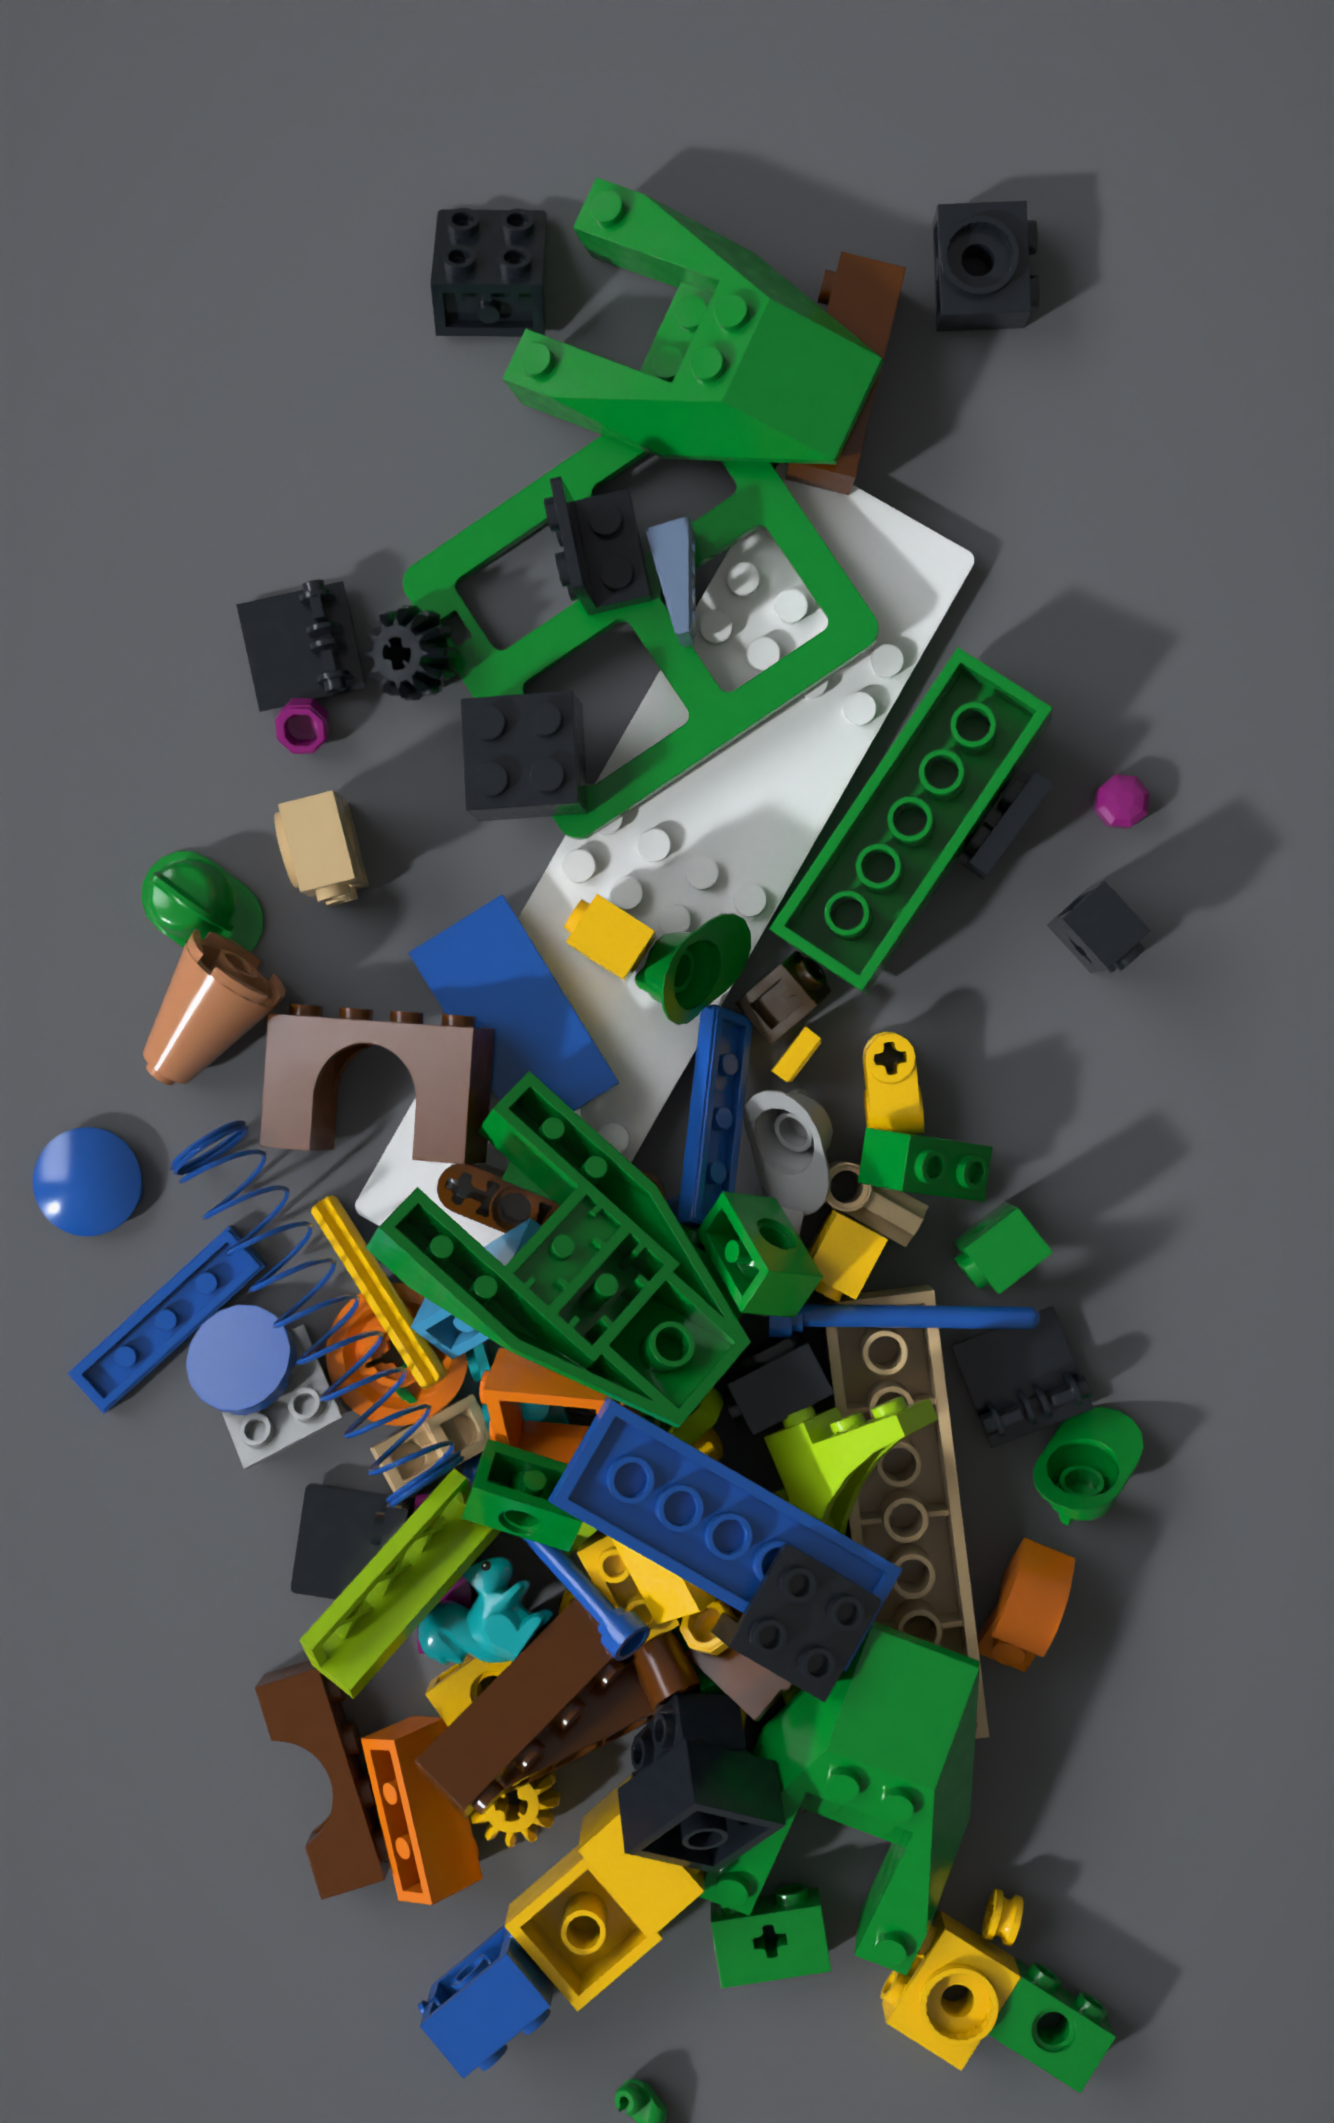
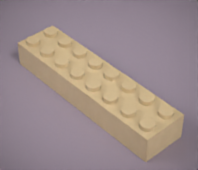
(912, 1496)

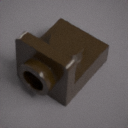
(785, 996)

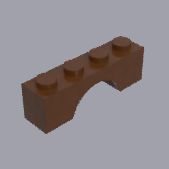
(308, 1712)

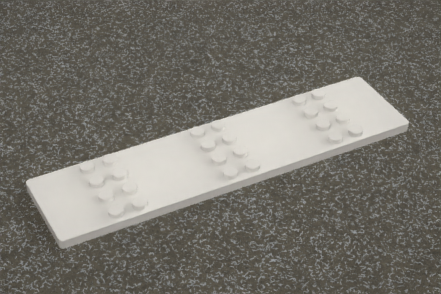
(729, 826)

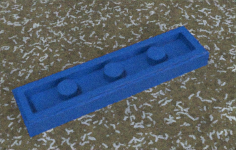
(715, 1112)
(166, 1320)

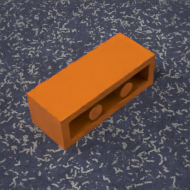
(423, 1834)

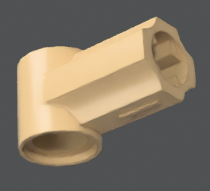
(879, 1208)

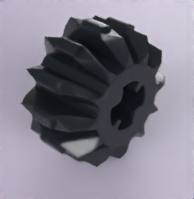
(411, 653)

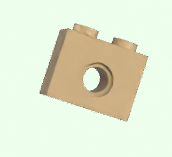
(321, 847)

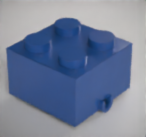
(486, 2003)

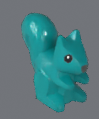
(495, 1625)

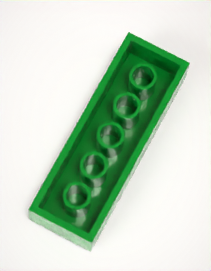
(912, 820)

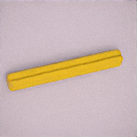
(378, 1292)

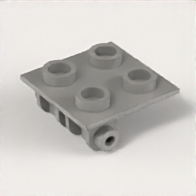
(291, 1416)

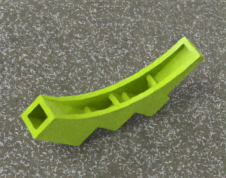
(831, 1457)

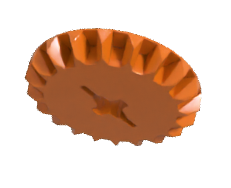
(366, 1396)

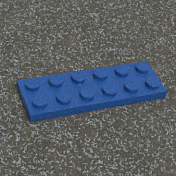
(698, 1512)

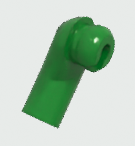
(640, 2102)

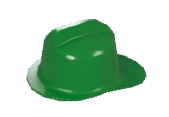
(195, 893)
(695, 967)
(1088, 1463)

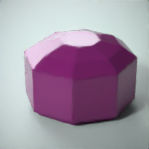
(302, 725)
(1121, 801)

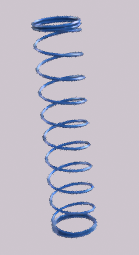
(205, 1162)

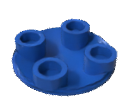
(87, 1181)

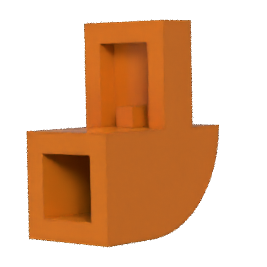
(1028, 1605)

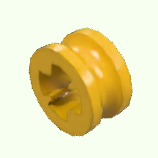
(1002, 1917)

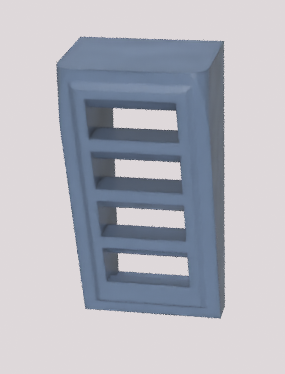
(674, 558)

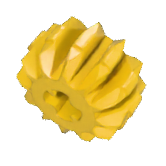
(523, 1818)

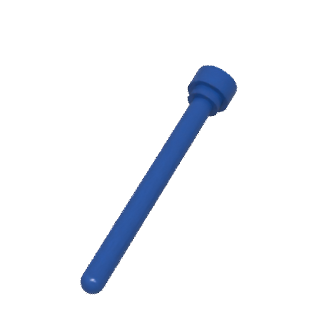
(904, 1317)
(620, 1630)

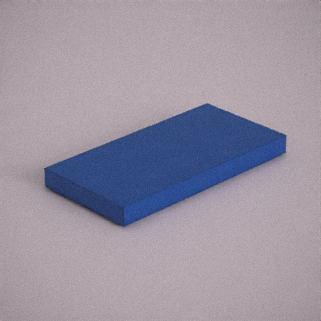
(495, 973)

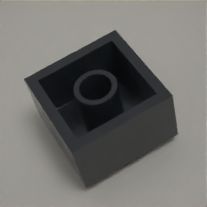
(524, 756)
(700, 1806)

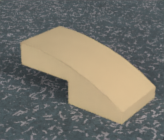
(457, 1422)

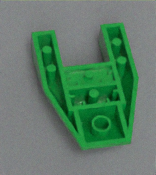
(736, 366)
(601, 1286)
(883, 1758)

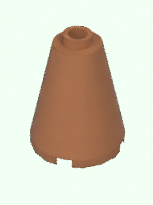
(208, 1007)

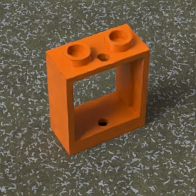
(523, 1381)

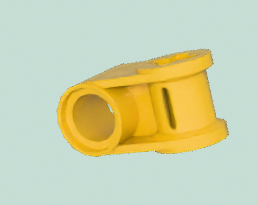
(892, 1097)

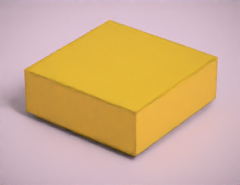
(796, 1055)

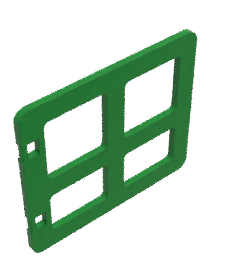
(714, 715)

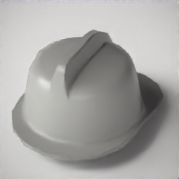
(790, 1147)

